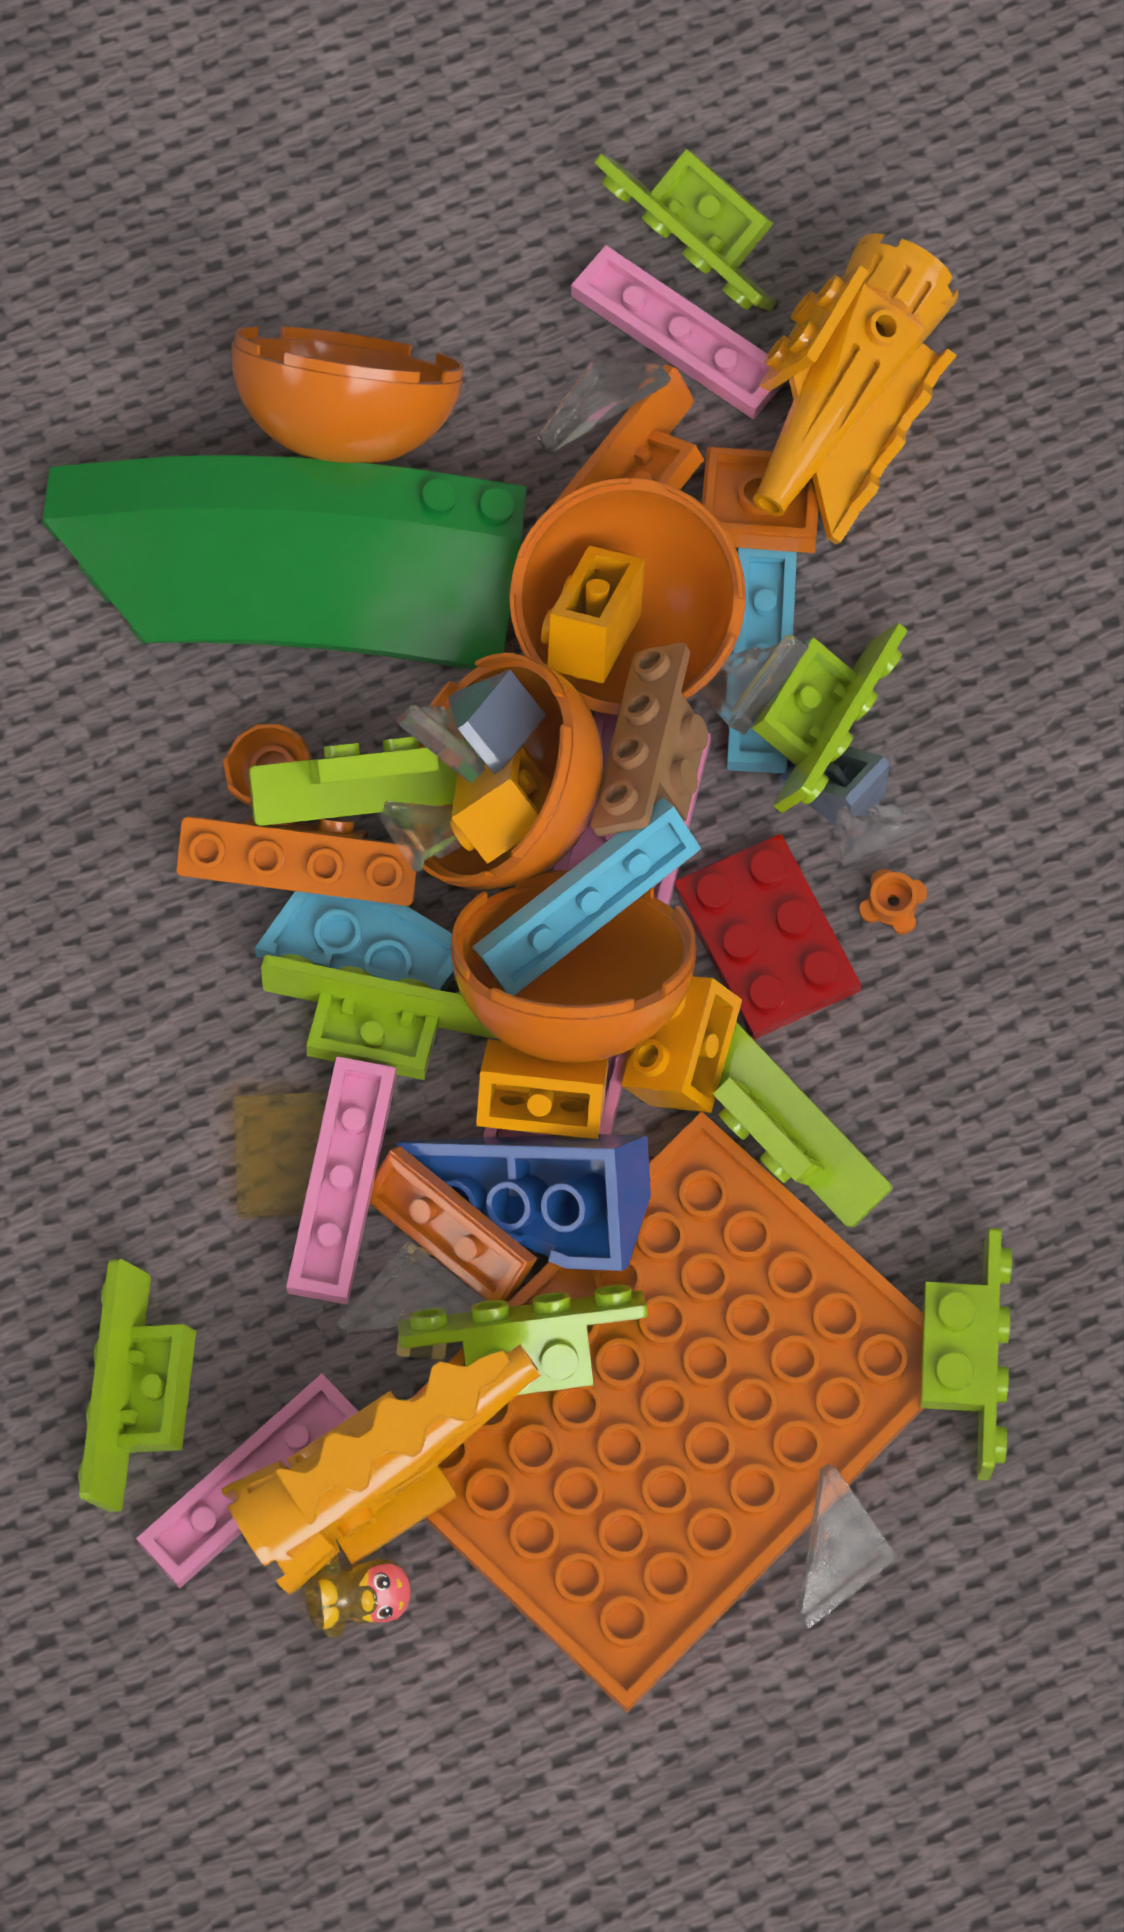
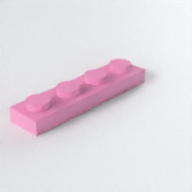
(675, 330)
(341, 1180)
(200, 1521)

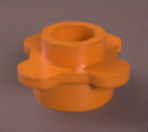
(898, 885)

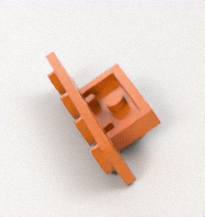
(642, 442)
(297, 857)

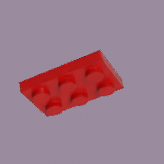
(767, 936)

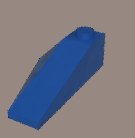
(552, 1192)

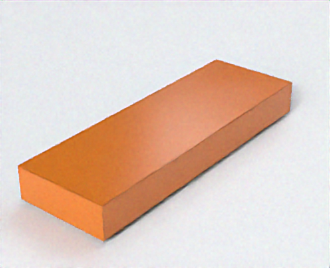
(449, 1227)

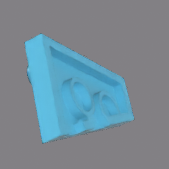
(364, 934)

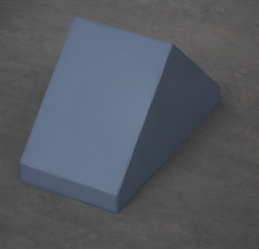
(496, 717)
(855, 781)

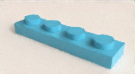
(766, 621)
(585, 899)

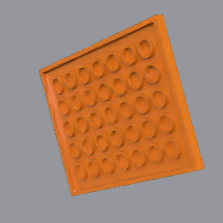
(698, 1452)

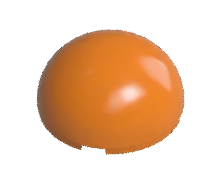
(343, 392)
(689, 583)
(568, 752)
(594, 999)

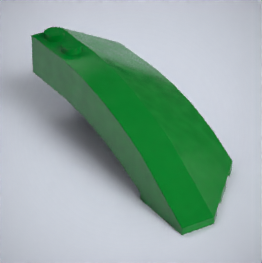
(295, 552)

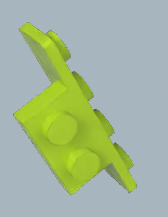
(702, 213)
(817, 707)
(350, 782)
(370, 1015)
(795, 1132)
(549, 1330)
(961, 1350)
(136, 1387)

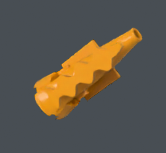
(855, 378)
(372, 1470)

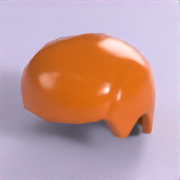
(260, 746)

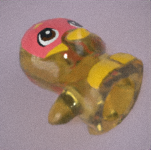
(361, 1594)

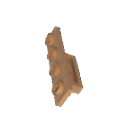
(653, 744)

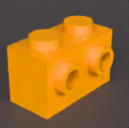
(594, 614)
(499, 808)
(688, 1054)
(540, 1094)

